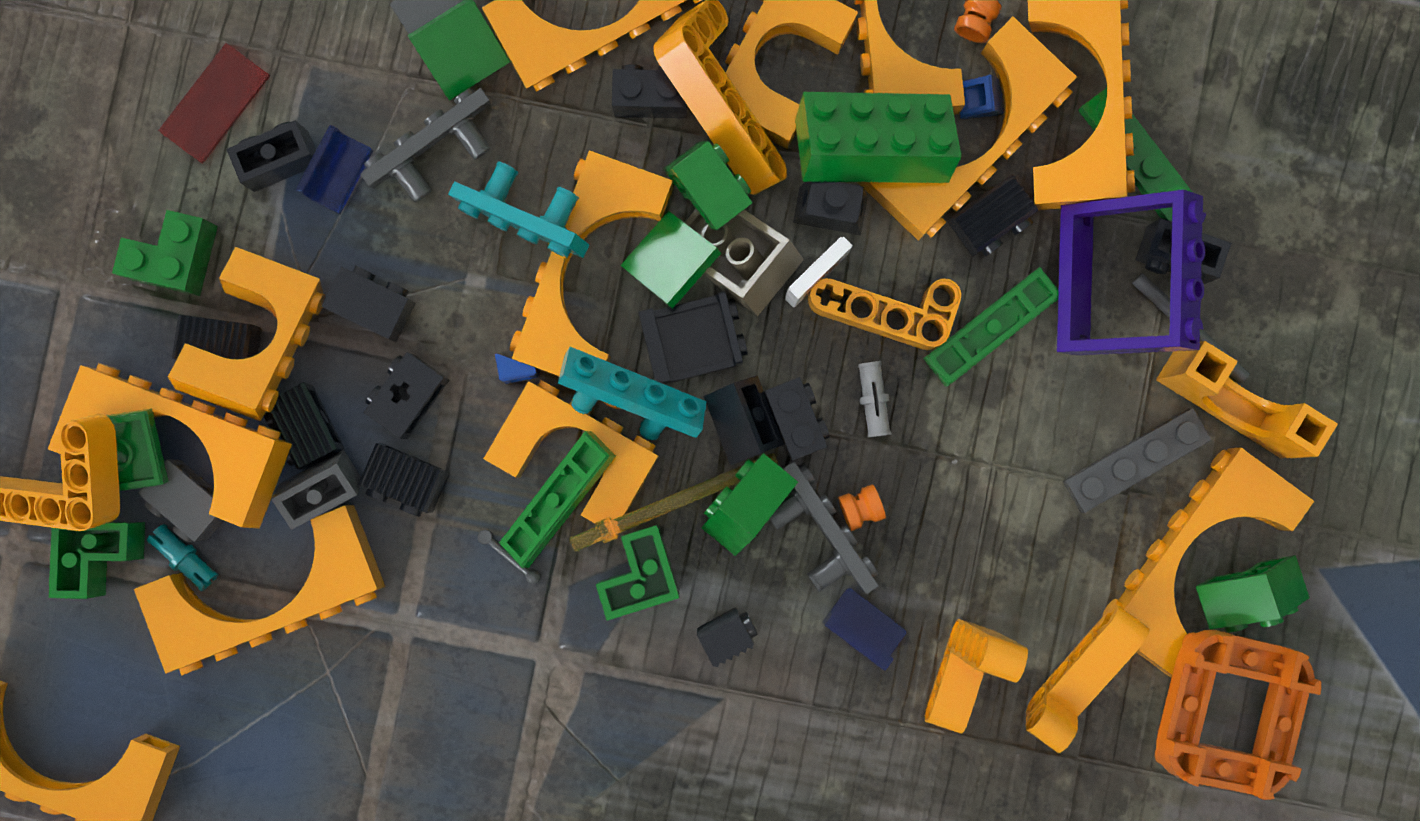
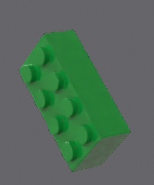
(877, 137)

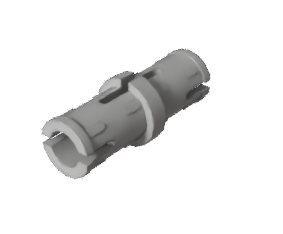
(872, 374)

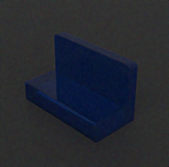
(334, 170)
(865, 628)

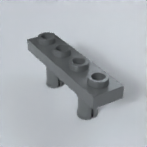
(410, 146)
(844, 557)

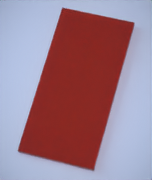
(214, 103)

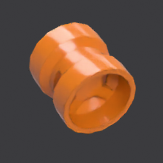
(976, 20)
(862, 508)

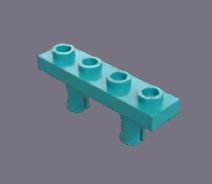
(531, 228)
(656, 402)

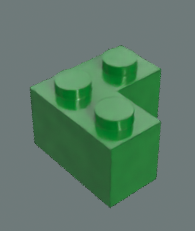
(709, 184)
(177, 260)
(742, 512)
(81, 557)
(649, 580)
(1254, 595)

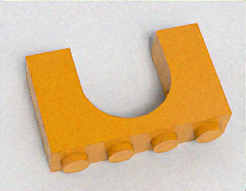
(819, 21)
(251, 383)
(542, 413)
(1281, 429)

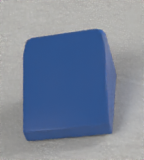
(982, 97)
(514, 371)

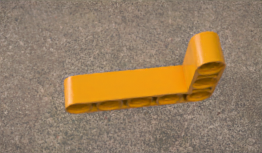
(714, 99)
(88, 486)
(966, 658)

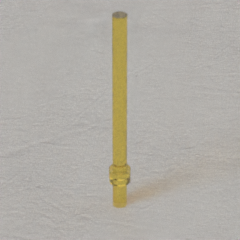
(608, 529)

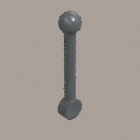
(486, 537)

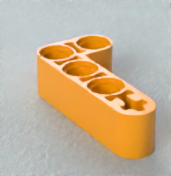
(880, 305)
(1082, 676)

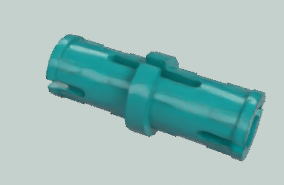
(182, 557)

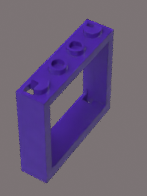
(1076, 274)

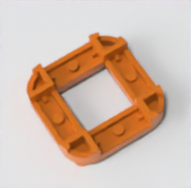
(1280, 723)

